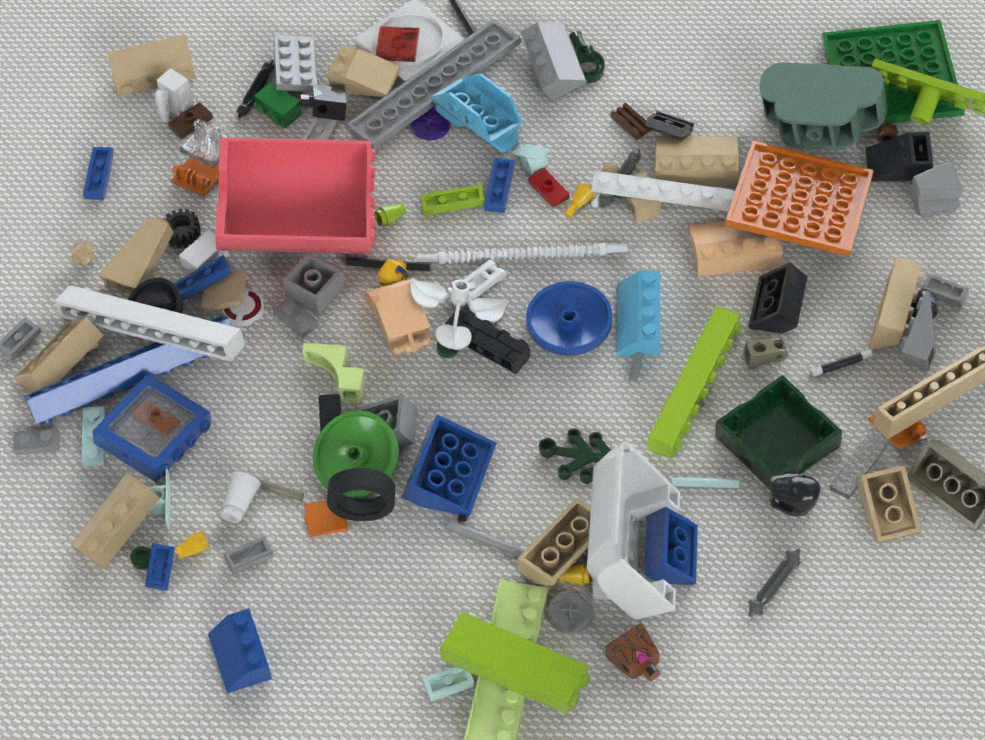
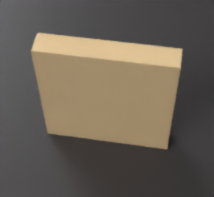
(225, 292)

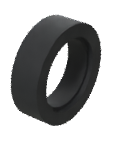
(359, 509)

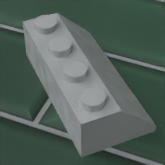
(553, 58)

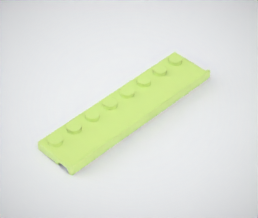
(495, 709)

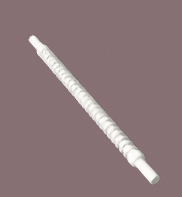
(443, 257)

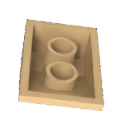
(362, 72)
(889, 503)

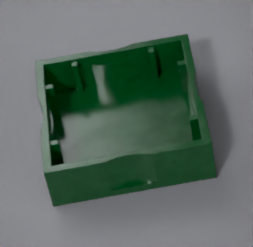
(778, 432)

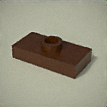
(184, 123)

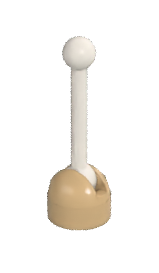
(607, 167)

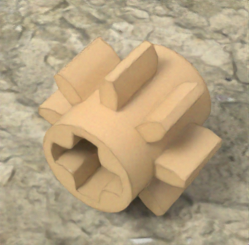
(82, 252)

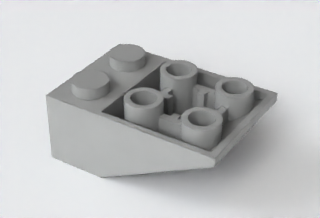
(919, 346)

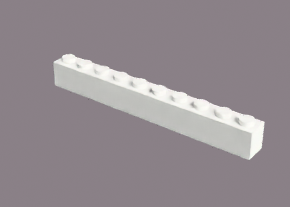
(151, 323)

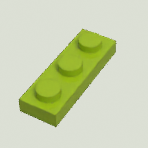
(452, 200)

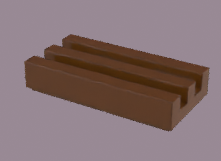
(633, 119)

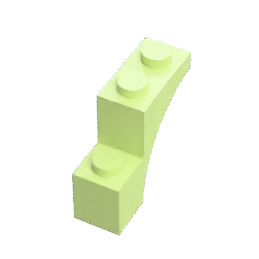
(335, 359)

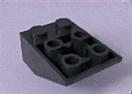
(900, 157)

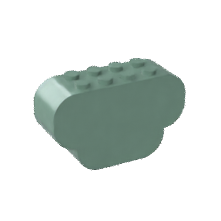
(822, 103)

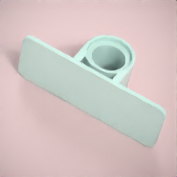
(532, 157)
(163, 504)

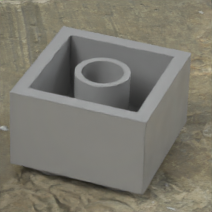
(313, 283)

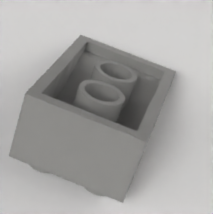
(399, 414)

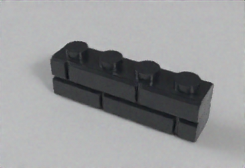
(493, 343)

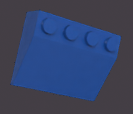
(449, 468)

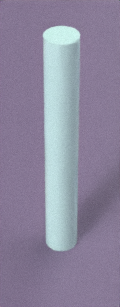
(705, 482)

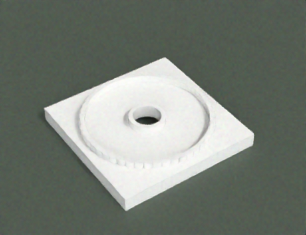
(434, 37)

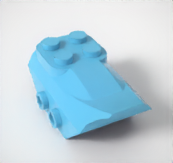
(482, 109)

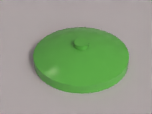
(355, 441)

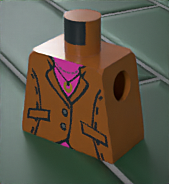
(634, 653)

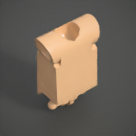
(399, 317)

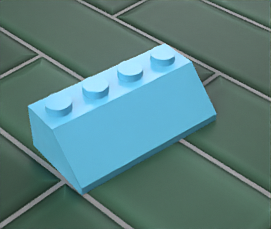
(639, 314)

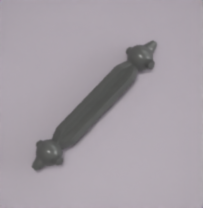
(626, 169)
(774, 582)

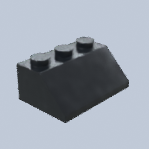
(778, 300)

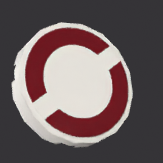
(250, 310)

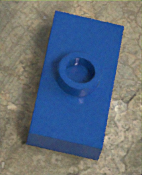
(159, 567)

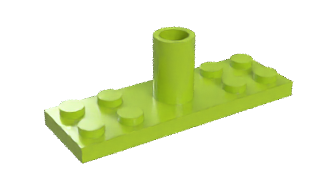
(930, 91)

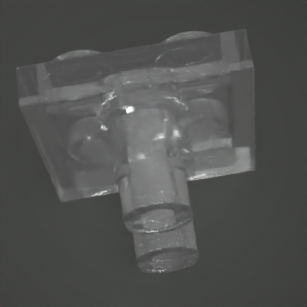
(203, 144)

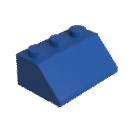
(670, 548)
(239, 651)

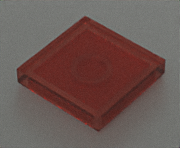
(398, 43)

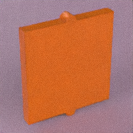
(322, 520)

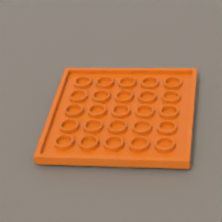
(800, 198)

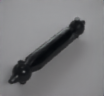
(255, 87)

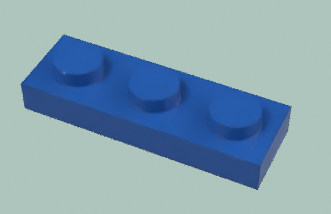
(98, 173)
(499, 185)
(203, 277)

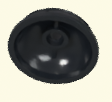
(158, 293)

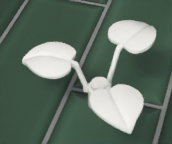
(453, 337)

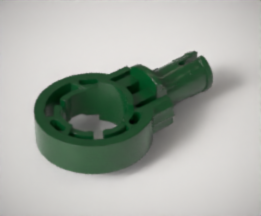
(587, 55)

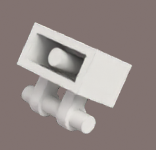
(172, 95)

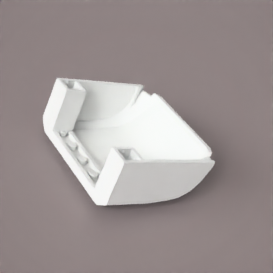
(622, 496)

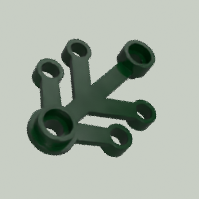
(582, 456)

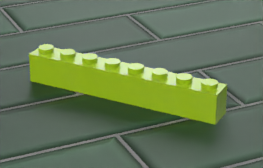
(694, 382)

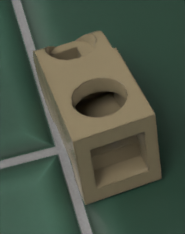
(764, 351)

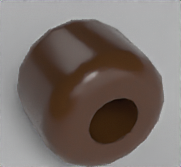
(886, 131)

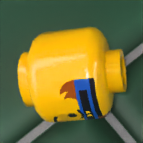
(392, 272)

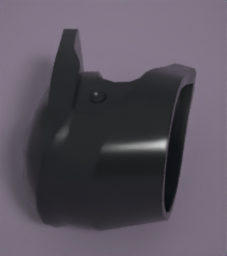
(795, 490)

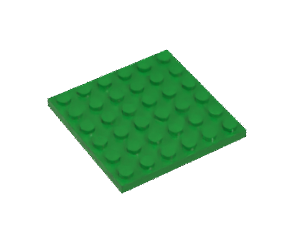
(908, 45)

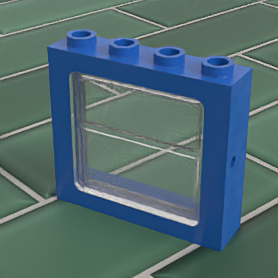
(133, 436)

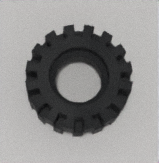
(188, 235)

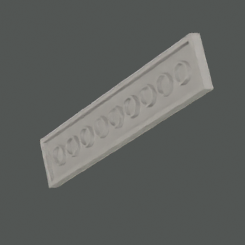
(414, 96)

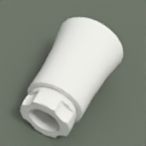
(239, 496)

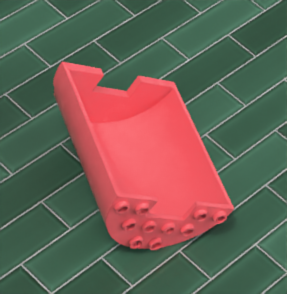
(295, 196)

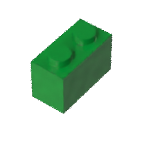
(278, 105)

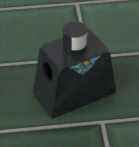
(326, 102)

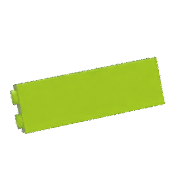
(515, 663)

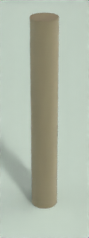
(281, 490)

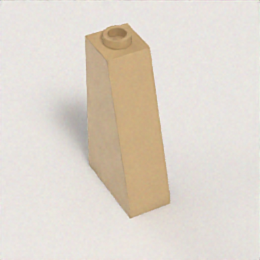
(139, 256)

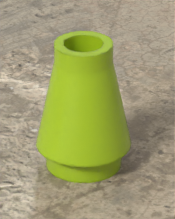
(387, 214)

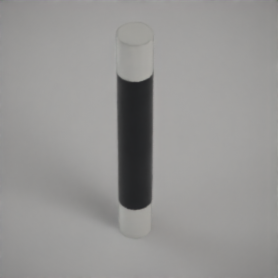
(841, 363)

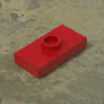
(548, 187)

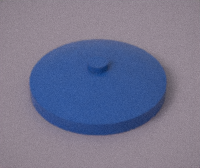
(569, 318)

